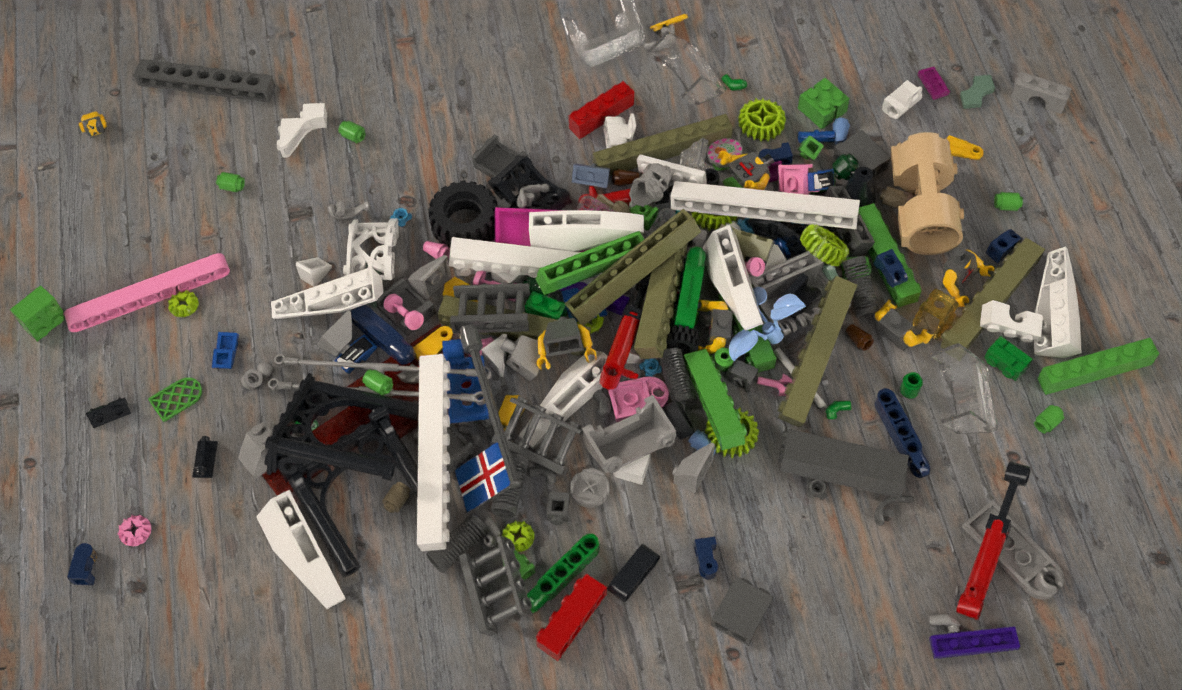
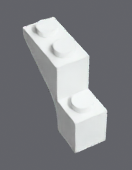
(294, 129)

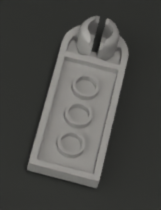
(1020, 556)

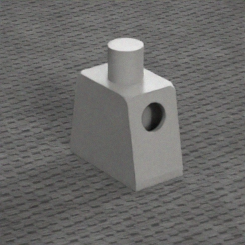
(522, 356)

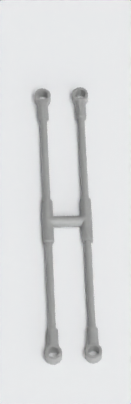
(381, 367)

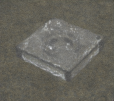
(695, 155)

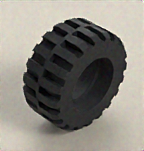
(460, 197)

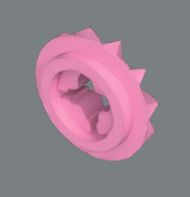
(141, 534)

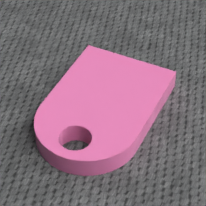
(632, 393)

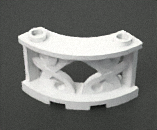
(360, 232)

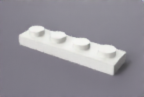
(678, 172)

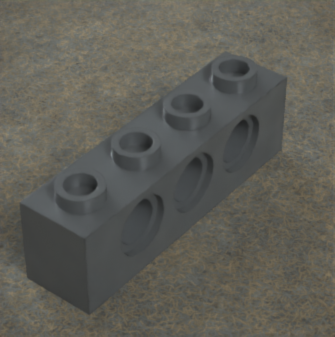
(857, 240)

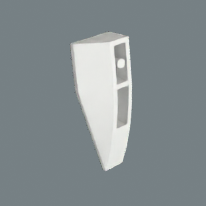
(580, 228)
(730, 276)
(331, 296)
(1059, 309)
(569, 393)
(298, 548)

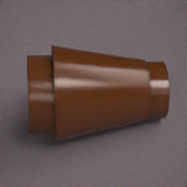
(624, 177)
(859, 337)

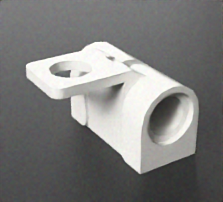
(901, 100)
(617, 131)

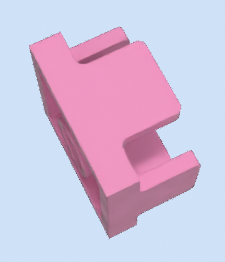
(794, 178)

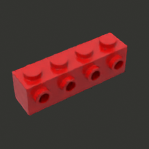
(607, 104)
(571, 617)

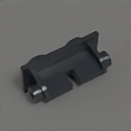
(109, 412)
(205, 458)

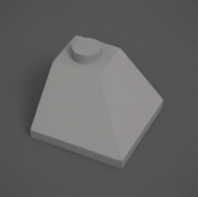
(430, 277)
(338, 336)
(694, 468)

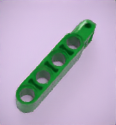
(690, 288)
(540, 598)

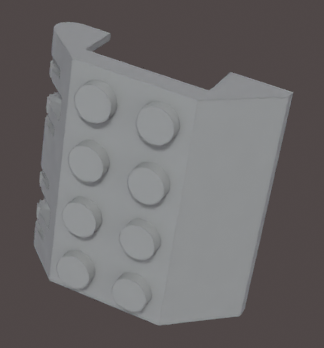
(781, 277)

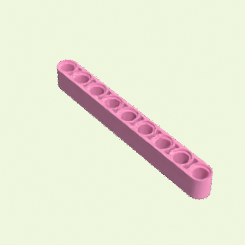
(146, 292)

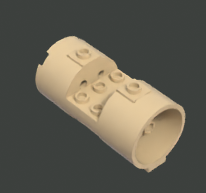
(931, 219)

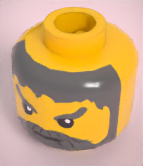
(93, 123)

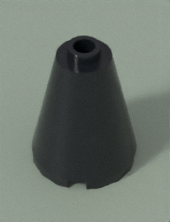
(862, 186)

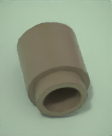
(893, 197)
(396, 497)

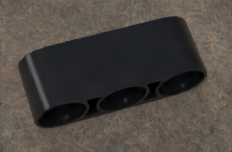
(633, 573)

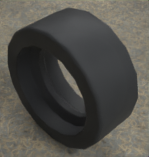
(679, 419)

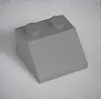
(254, 451)

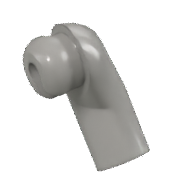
(494, 532)
(946, 620)

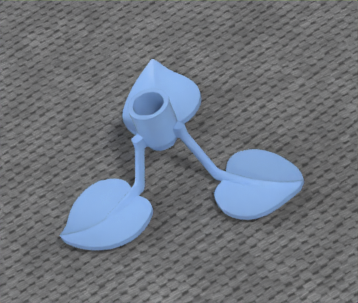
(783, 307)

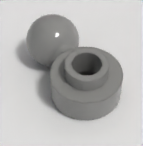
(263, 370)

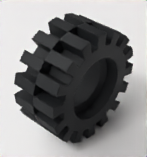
(683, 339)

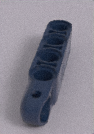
(382, 334)
(902, 424)

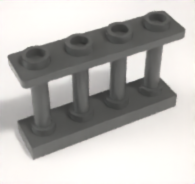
(494, 322)
(540, 455)
(476, 586)

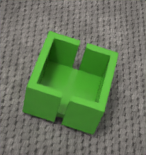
(823, 103)
(38, 313)

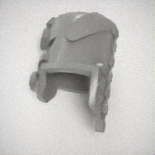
(650, 185)

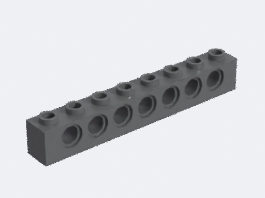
(205, 80)

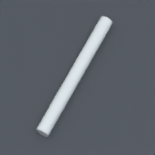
(789, 365)

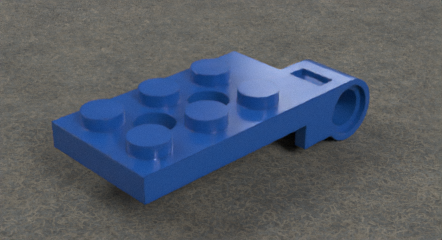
(458, 412)

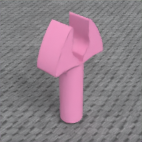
(779, 384)

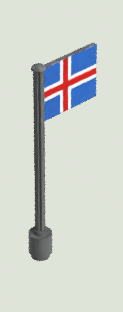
(494, 468)

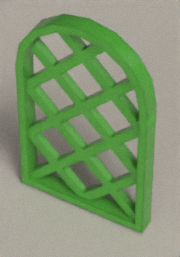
(174, 412)

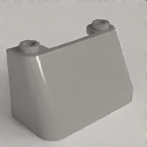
(630, 438)

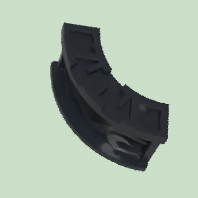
(504, 188)
(776, 230)

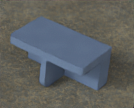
(591, 175)

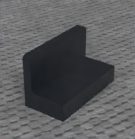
(802, 291)

